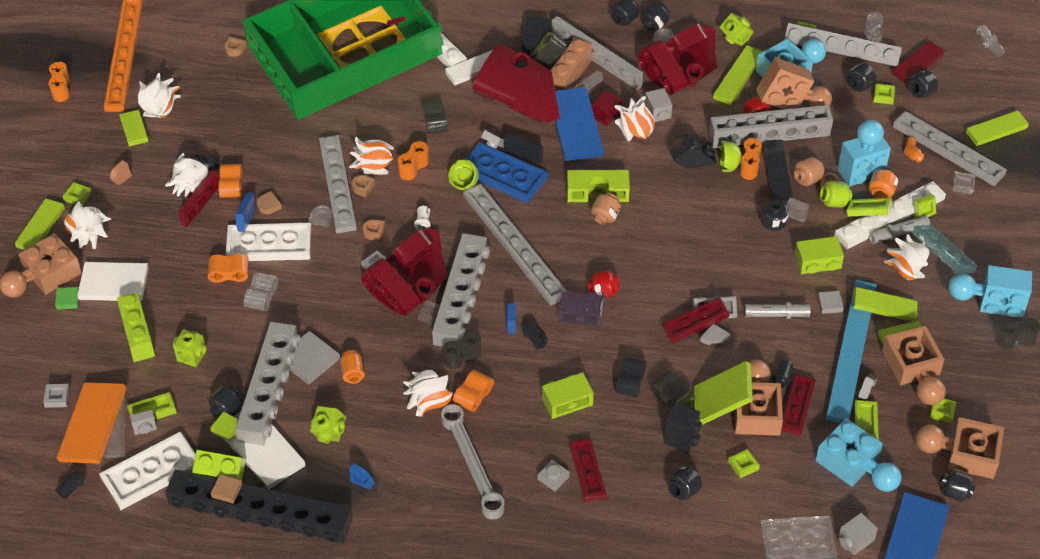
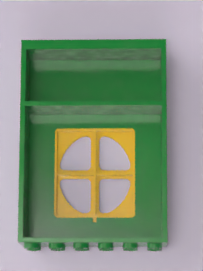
(298, 54)

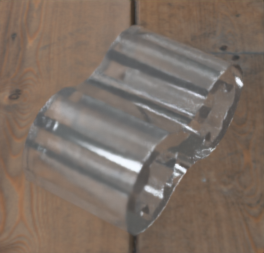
(873, 27)
(261, 291)

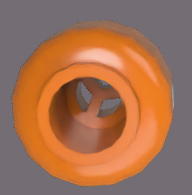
(883, 184)

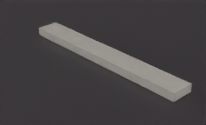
(515, 243)

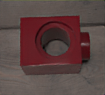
(604, 108)

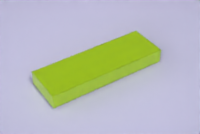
(997, 128)
(40, 224)
(884, 304)

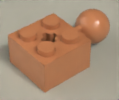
(789, 84)
(46, 263)
(915, 358)
(764, 413)
(973, 447)

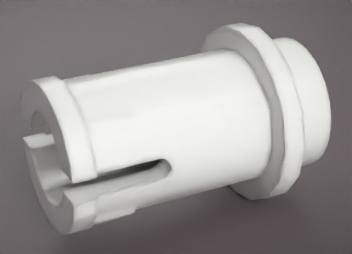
(422, 218)

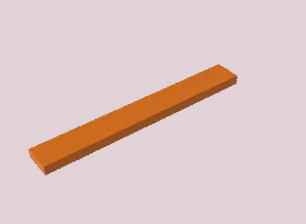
(123, 56)

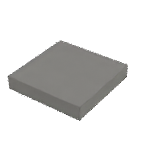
(312, 358)

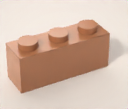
(572, 64)

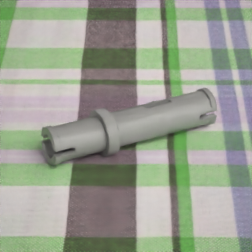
(891, 232)
(777, 310)

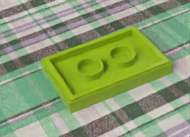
(724, 392)

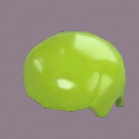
(730, 156)
(463, 174)

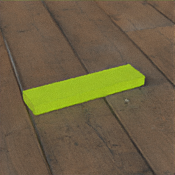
(737, 76)

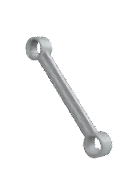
(472, 461)

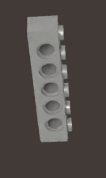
(772, 125)
(460, 289)
(267, 384)

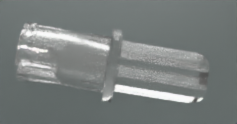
(990, 40)
(590, 82)

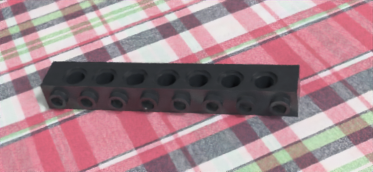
(270, 501)

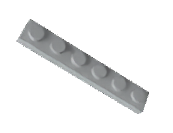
(846, 44)
(600, 54)
(950, 148)
(337, 184)

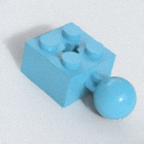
(812, 52)
(865, 154)
(1002, 292)
(852, 453)

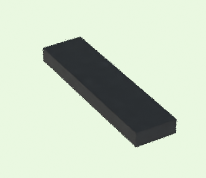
(777, 171)

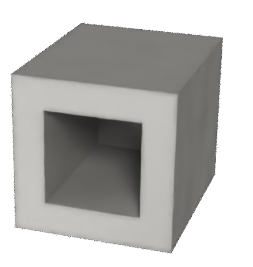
(659, 104)
(857, 534)

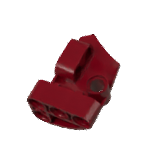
(684, 55)
(524, 89)
(411, 266)

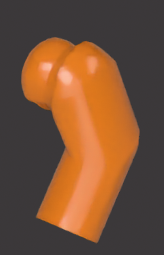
(911, 151)

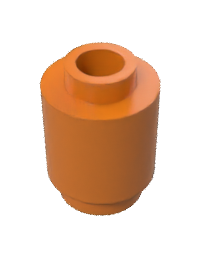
(352, 367)

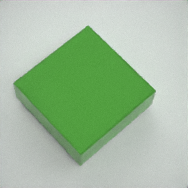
(67, 298)

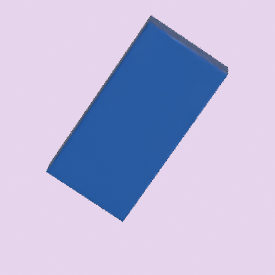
(245, 212)

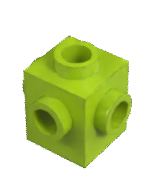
(736, 29)
(189, 348)
(328, 424)

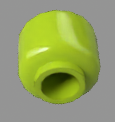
(835, 194)

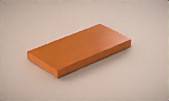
(91, 423)

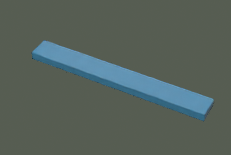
(849, 360)

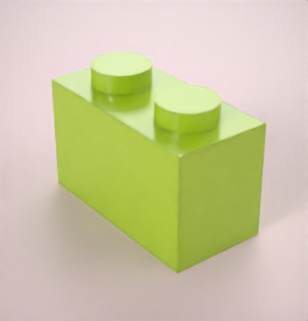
(819, 255)
(567, 395)
(218, 464)

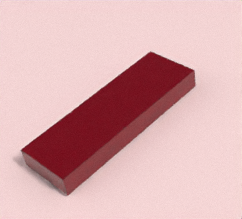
(918, 61)
(199, 198)
(695, 320)
(798, 404)
(587, 470)

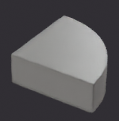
(715, 335)
(869, 381)

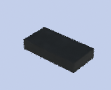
(523, 148)

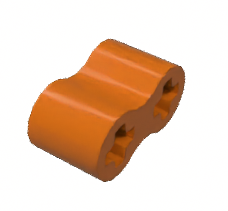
(59, 81)
(750, 158)
(413, 160)
(230, 180)
(228, 268)
(473, 390)

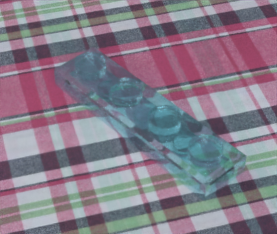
(944, 249)

